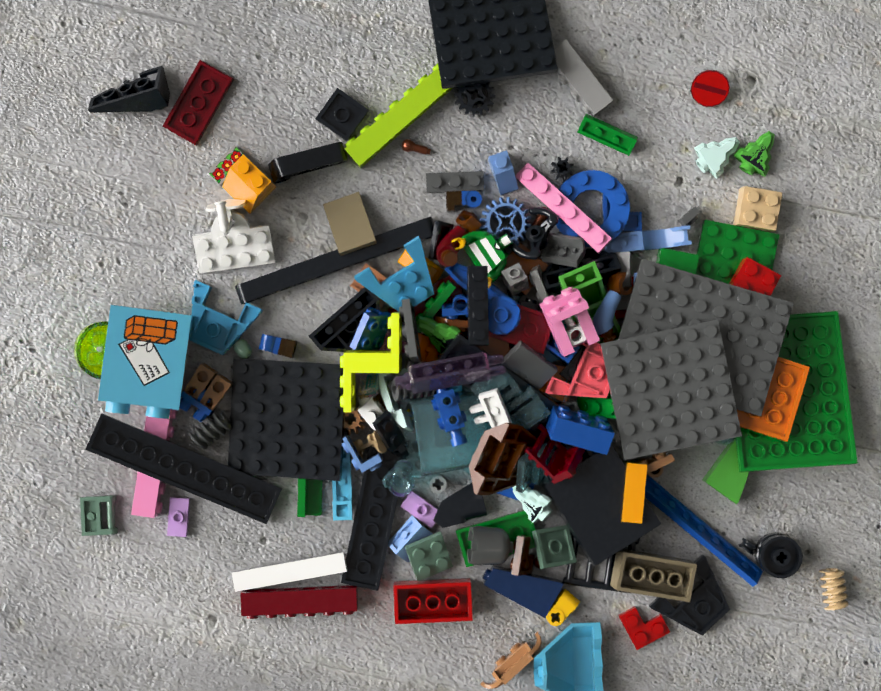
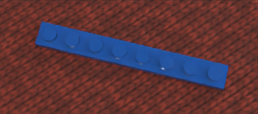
(702, 532)

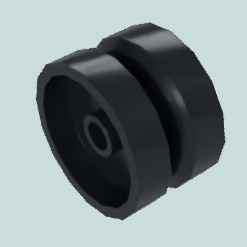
(786, 549)

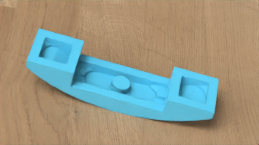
(343, 492)

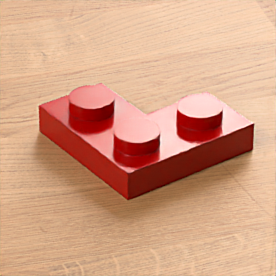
(642, 632)

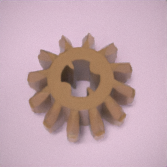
(355, 423)

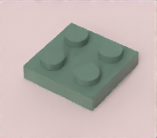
(554, 547)
(428, 556)

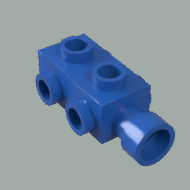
(447, 411)

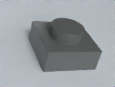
(690, 217)

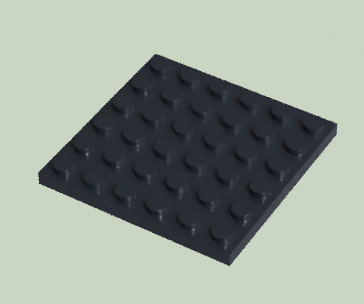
(491, 40)
(286, 419)

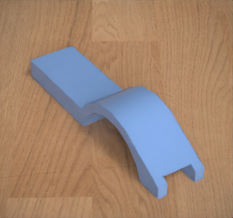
(650, 240)

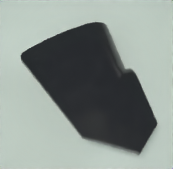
(460, 507)

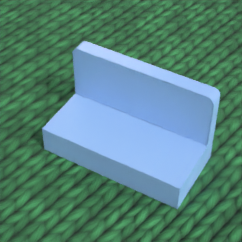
(407, 534)

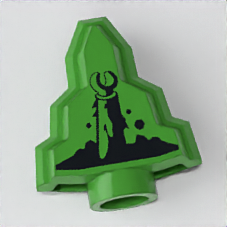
(756, 155)
(439, 333)

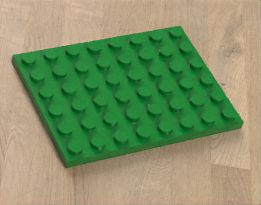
(823, 421)

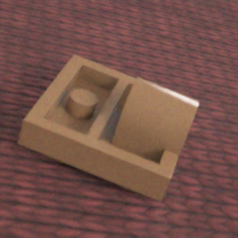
(656, 462)

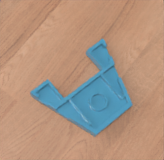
(409, 283)
(213, 328)

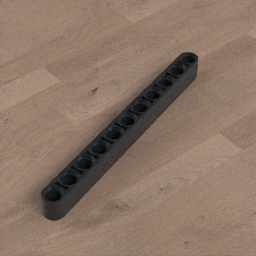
(332, 262)

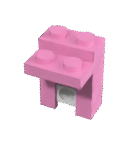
(562, 308)

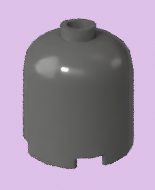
(488, 545)

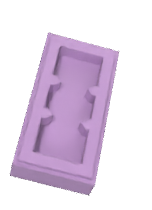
(420, 508)
(178, 516)

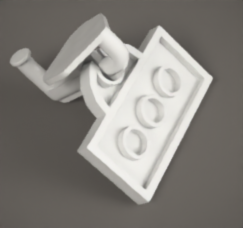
(235, 244)

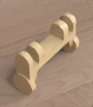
(373, 440)

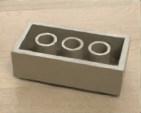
(653, 575)

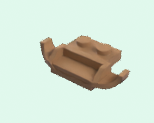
(512, 664)

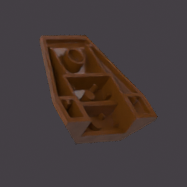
(497, 457)

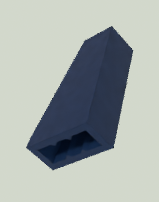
(529, 590)

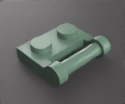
(92, 515)

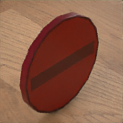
(710, 88)

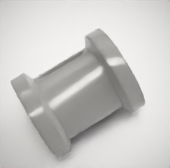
(442, 479)

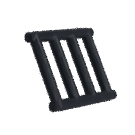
(588, 581)

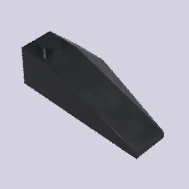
(141, 95)

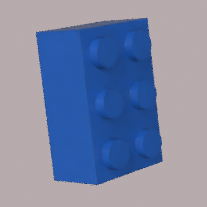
(580, 429)

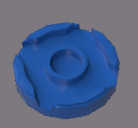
(503, 315)

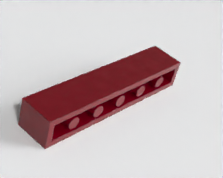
(299, 601)

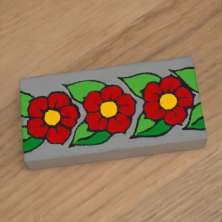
(221, 167)

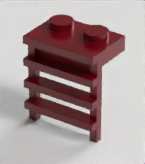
(563, 462)

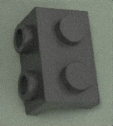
(564, 250)

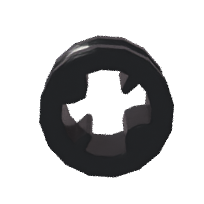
(748, 546)

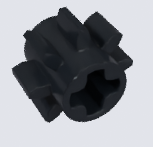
(556, 169)

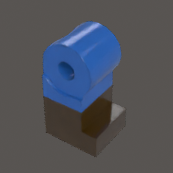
(468, 199)
(278, 345)

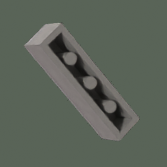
(580, 80)

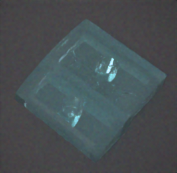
(528, 472)

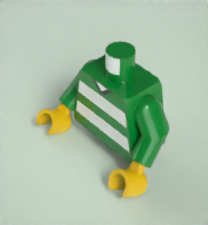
(486, 250)

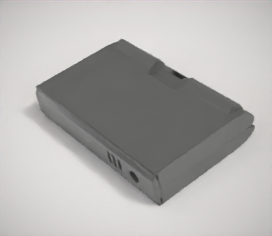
(529, 365)

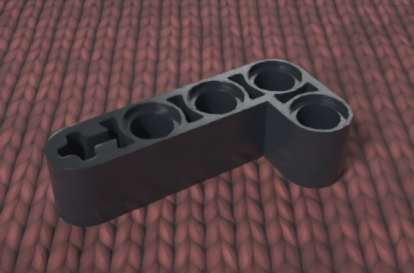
(307, 161)

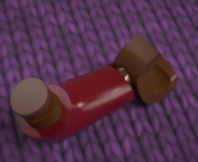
(446, 251)

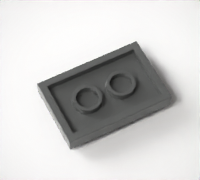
(410, 331)

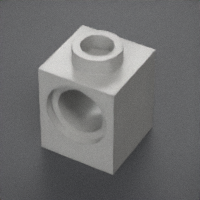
(515, 279)

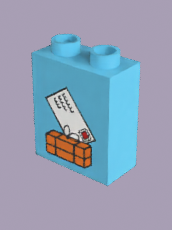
(144, 360)

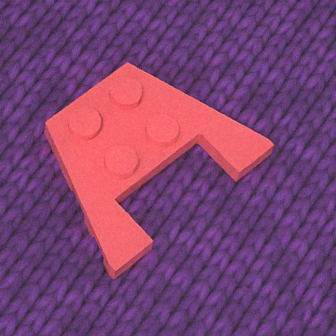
(589, 378)

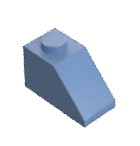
(503, 172)

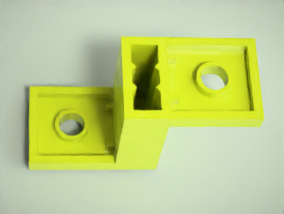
(370, 362)

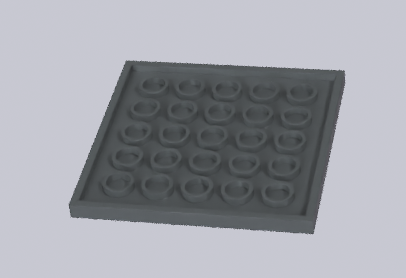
(671, 389)

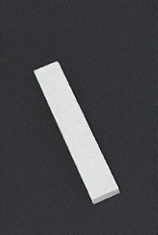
(289, 571)

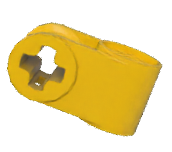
(564, 605)

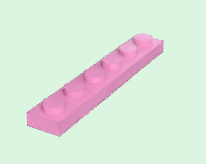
(563, 207)

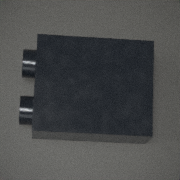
(594, 505)

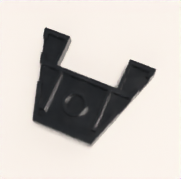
(706, 603)

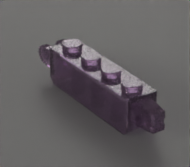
(450, 372)

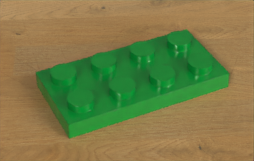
(514, 524)

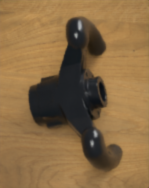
(536, 234)

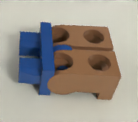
(202, 398)

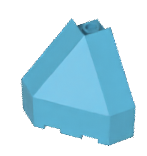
(571, 660)

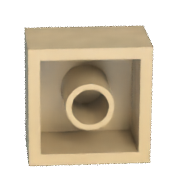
(757, 209)

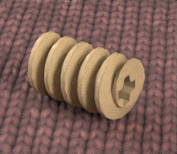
(835, 589)

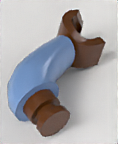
(605, 313)

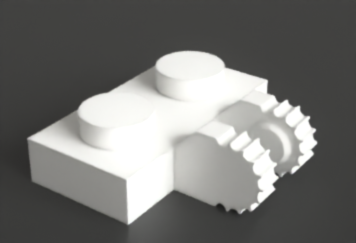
(493, 407)

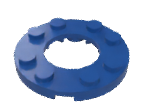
(610, 188)

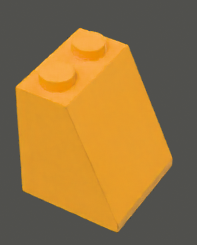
(247, 183)

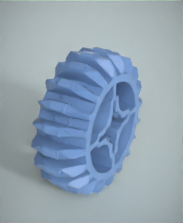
(498, 216)

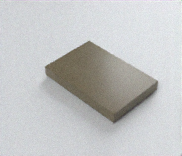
(349, 223)

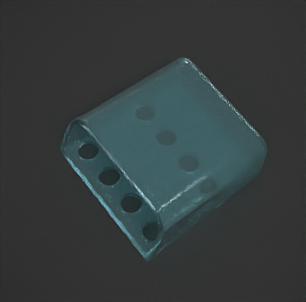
(434, 445)

